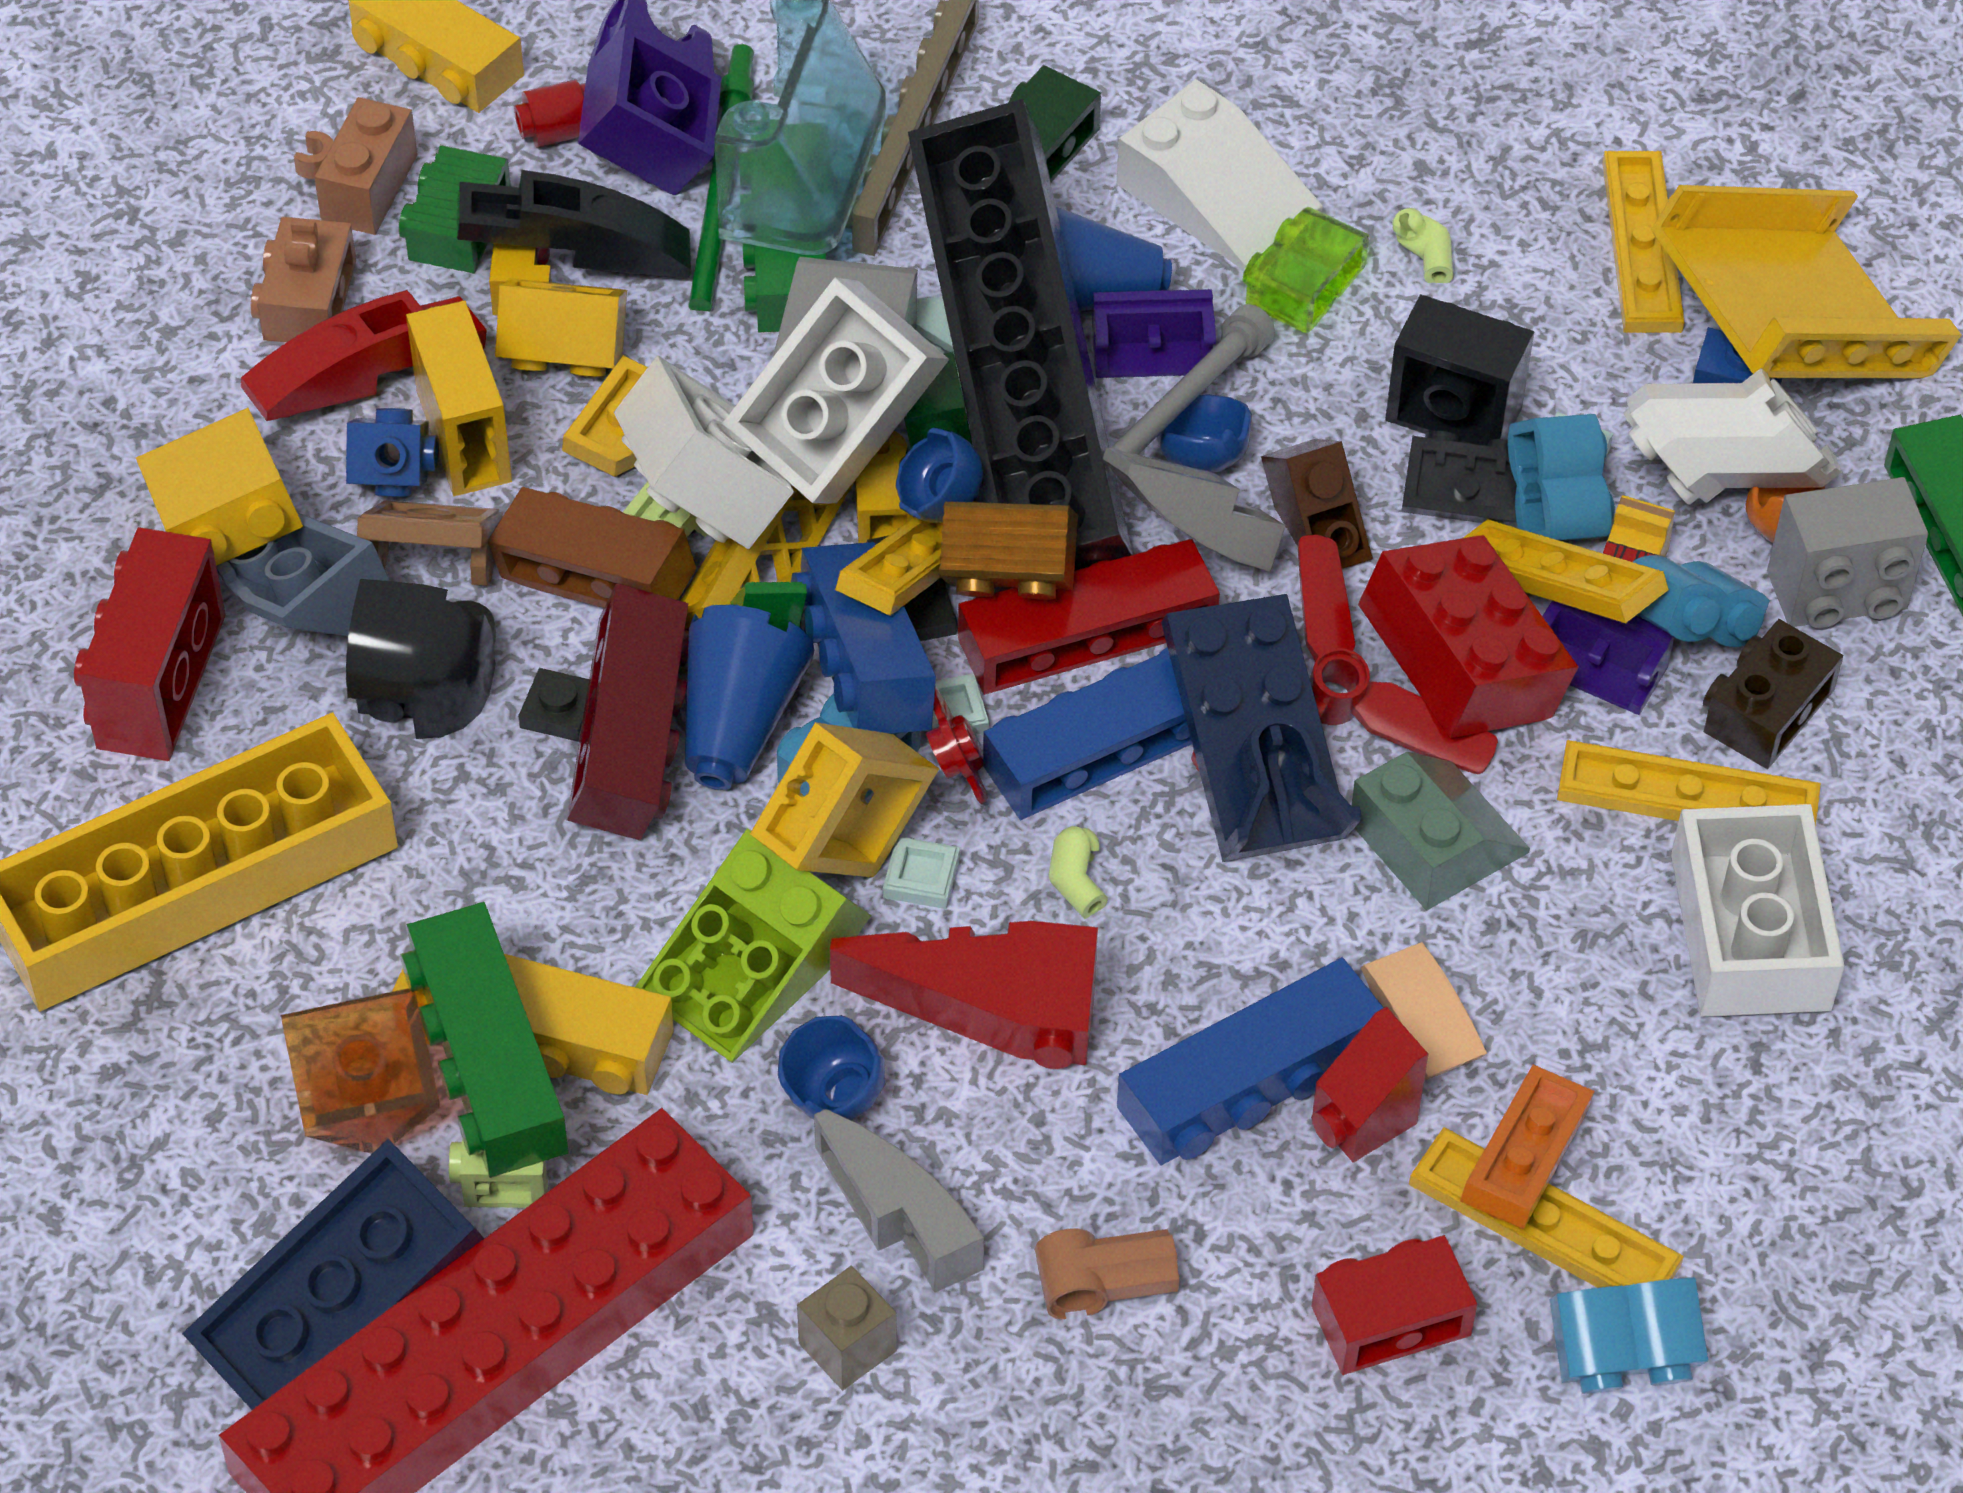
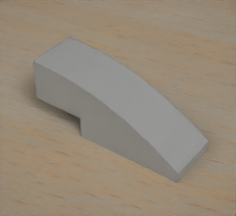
(1200, 507)
(899, 1201)

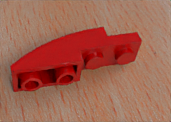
(338, 357)

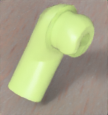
(1428, 241)
(1069, 867)

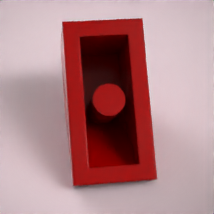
(1371, 1088)

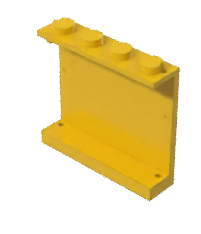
(1791, 286)

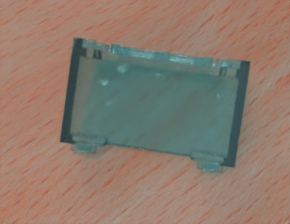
(798, 164)

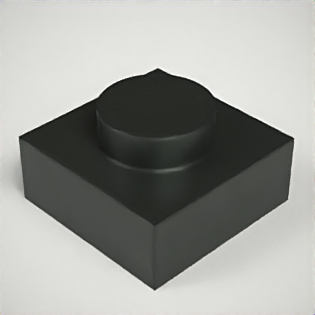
(555, 705)

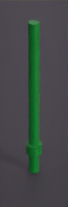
(735, 89)

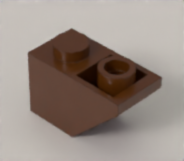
(1317, 496)

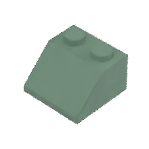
(1432, 827)

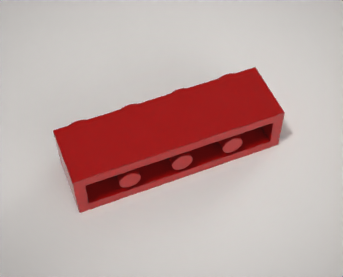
(1107, 614)

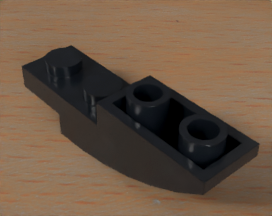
(567, 213)

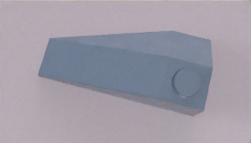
(304, 577)

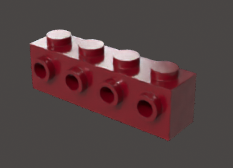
(630, 713)

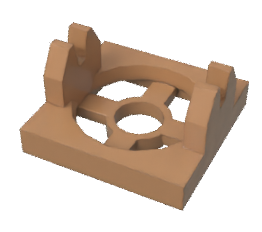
(433, 526)

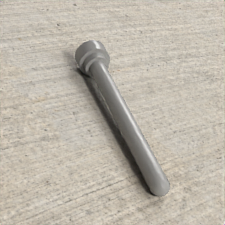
(1243, 335)

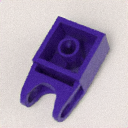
(650, 98)

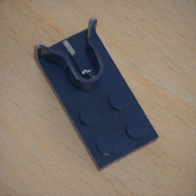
(1256, 728)
(332, 1275)

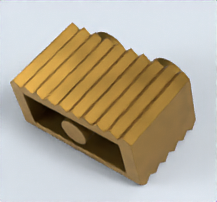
(1008, 548)

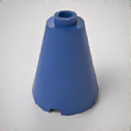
(1110, 259)
(738, 689)

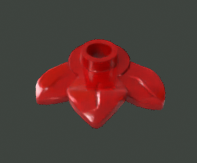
(956, 747)

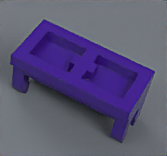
(1151, 332)
(1613, 657)

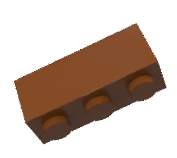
(588, 549)

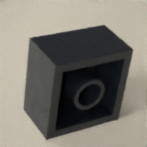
(1458, 372)

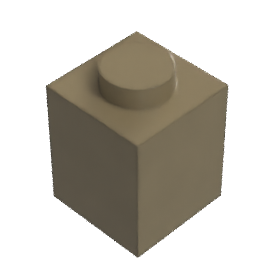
(847, 1327)

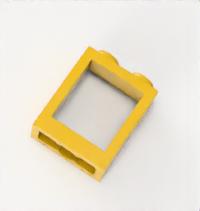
(833, 823)

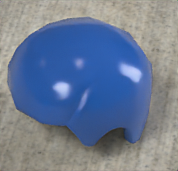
(1208, 434)
(938, 472)
(829, 1054)

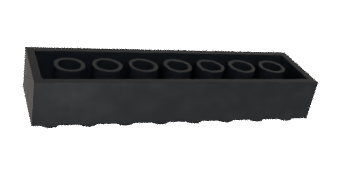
(1017, 322)

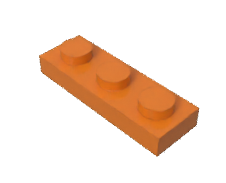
(1527, 1146)

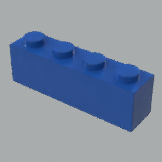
(871, 656)
(1087, 736)
(1244, 1063)

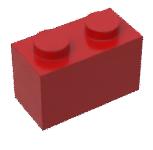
(1393, 1303)

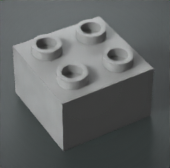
(1847, 552)

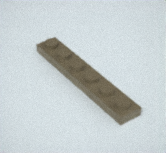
(918, 107)

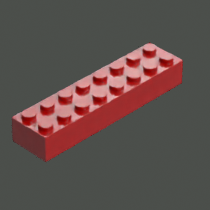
(498, 1323)

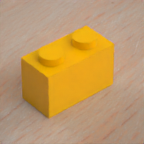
(560, 325)

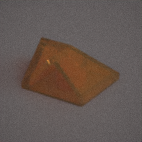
(361, 1069)

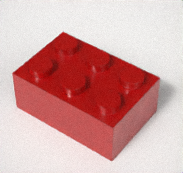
(1467, 636)
(151, 643)

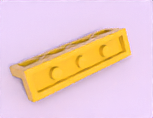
(731, 564)

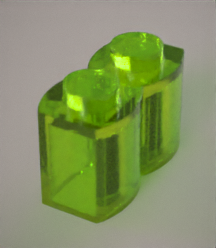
(1305, 268)

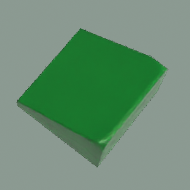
(781, 599)

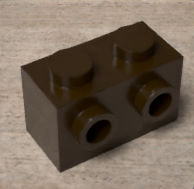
(1771, 692)

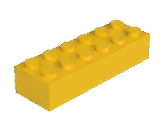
(190, 860)

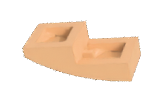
(1427, 1006)

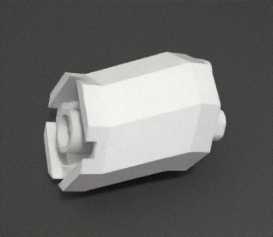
(1728, 437)

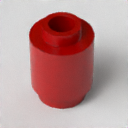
(551, 113)

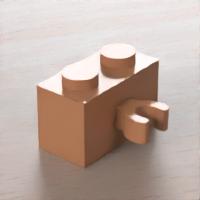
(362, 166)
(304, 276)

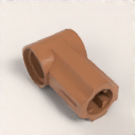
(1089, 1271)

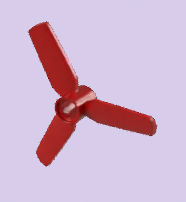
(1378, 706)

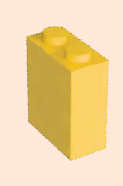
(459, 398)
(220, 487)

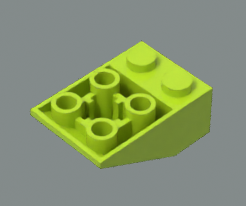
(749, 947)

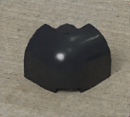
(417, 657)

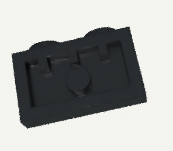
(1460, 479)

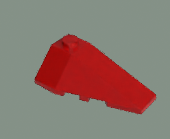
(1008, 991)

